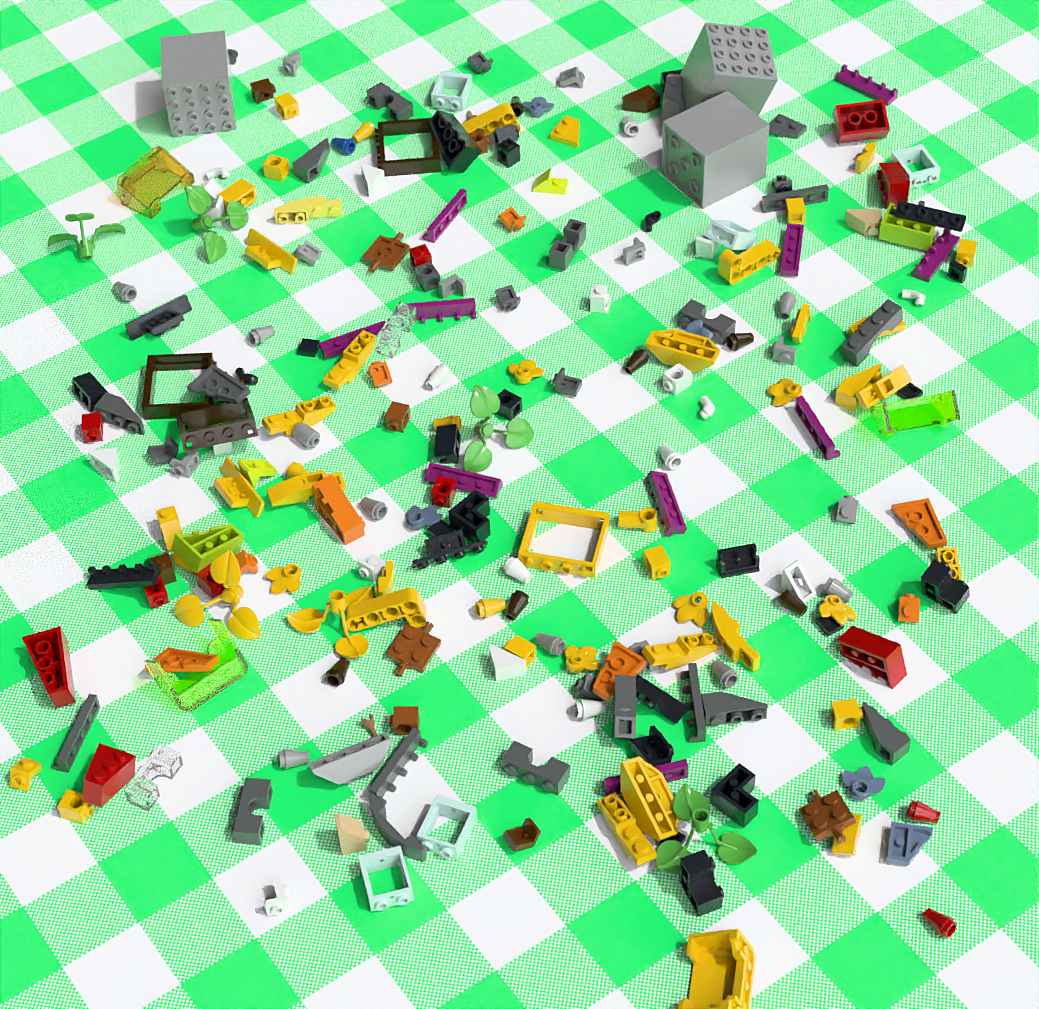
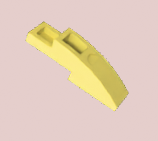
(303, 209)

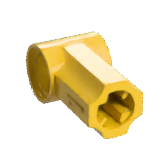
(644, 519)

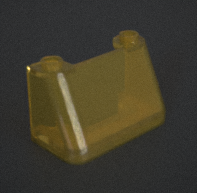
(150, 180)

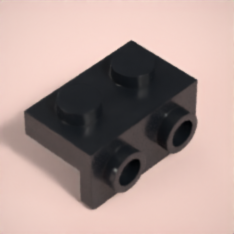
(653, 748)

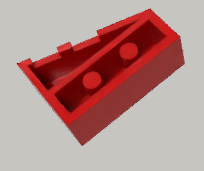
(892, 183)
(874, 653)
(107, 774)

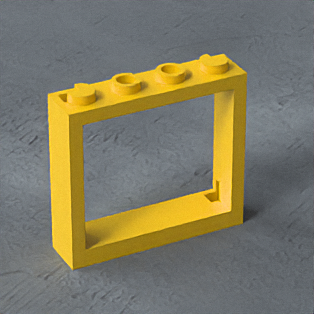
(567, 516)

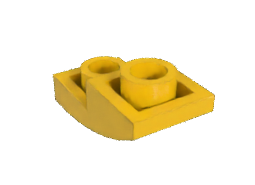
(866, 159)
(950, 556)
(386, 582)
(851, 833)

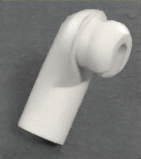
(223, 171)
(912, 294)
(708, 407)

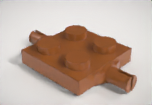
(386, 252)
(413, 648)
(827, 816)

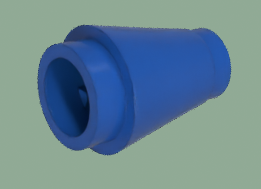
(345, 145)

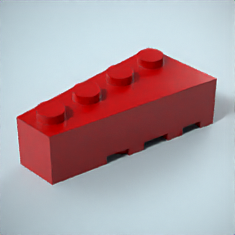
(52, 660)

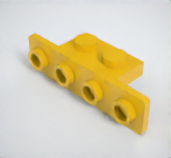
(268, 253)
(237, 489)

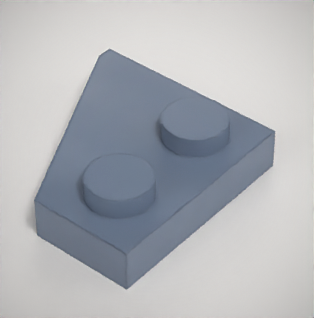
(906, 842)

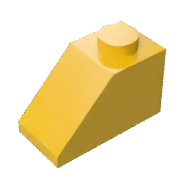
(169, 525)

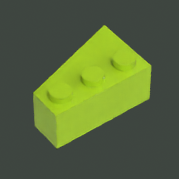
(905, 231)
(202, 548)

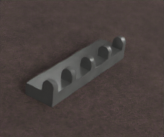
(810, 196)
(695, 704)
(77, 734)
(397, 763)

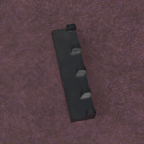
(123, 576)

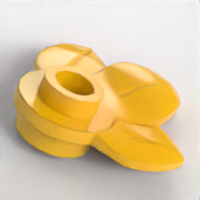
(525, 371)
(784, 392)
(285, 578)
(837, 609)
(691, 610)
(581, 659)

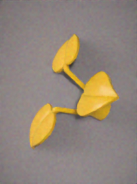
(309, 620)
(244, 621)

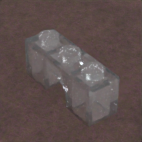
(389, 337)
(160, 763)

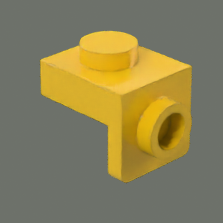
(23, 772)

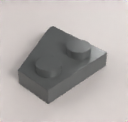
(786, 127)

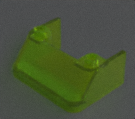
(915, 413)
(202, 686)

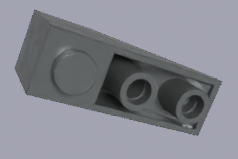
(312, 162)
(118, 413)
(624, 707)
(728, 708)
(885, 737)

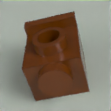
(262, 90)

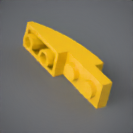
(352, 362)
(883, 387)
(306, 412)
(299, 488)
(728, 636)
(683, 651)
(625, 830)

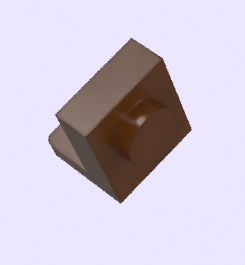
(522, 837)

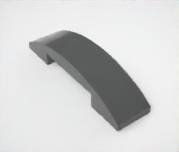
(410, 846)

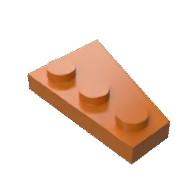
(922, 522)
(185, 661)
(619, 662)

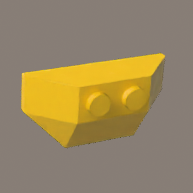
(682, 347)
(648, 798)

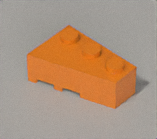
(337, 510)

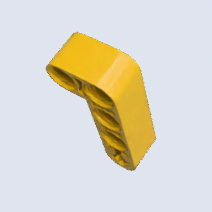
(494, 118)
(737, 267)
(387, 608)

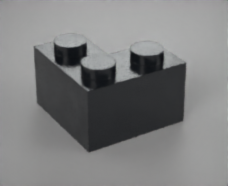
(471, 517)
(942, 588)
(734, 797)
(699, 884)

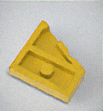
(567, 131)
(803, 316)

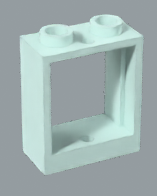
(447, 80)
(914, 155)
(735, 236)
(452, 809)
(390, 858)

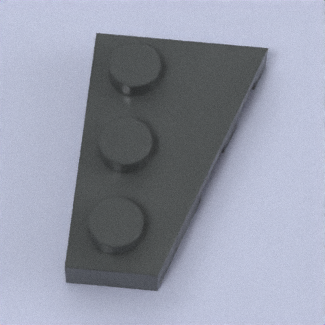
(219, 385)

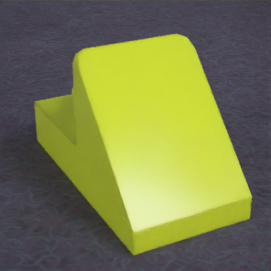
(547, 184)
(254, 469)

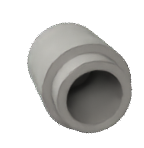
(306, 435)

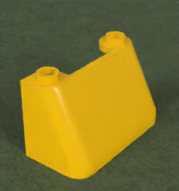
(720, 971)

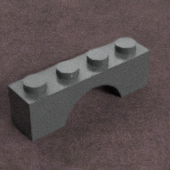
(858, 346)

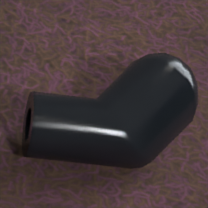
(651, 219)
(248, 379)

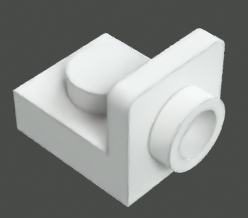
(371, 567)

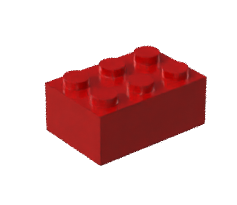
(861, 121)

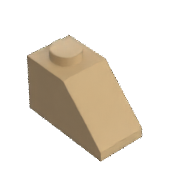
(864, 221)
(351, 834)

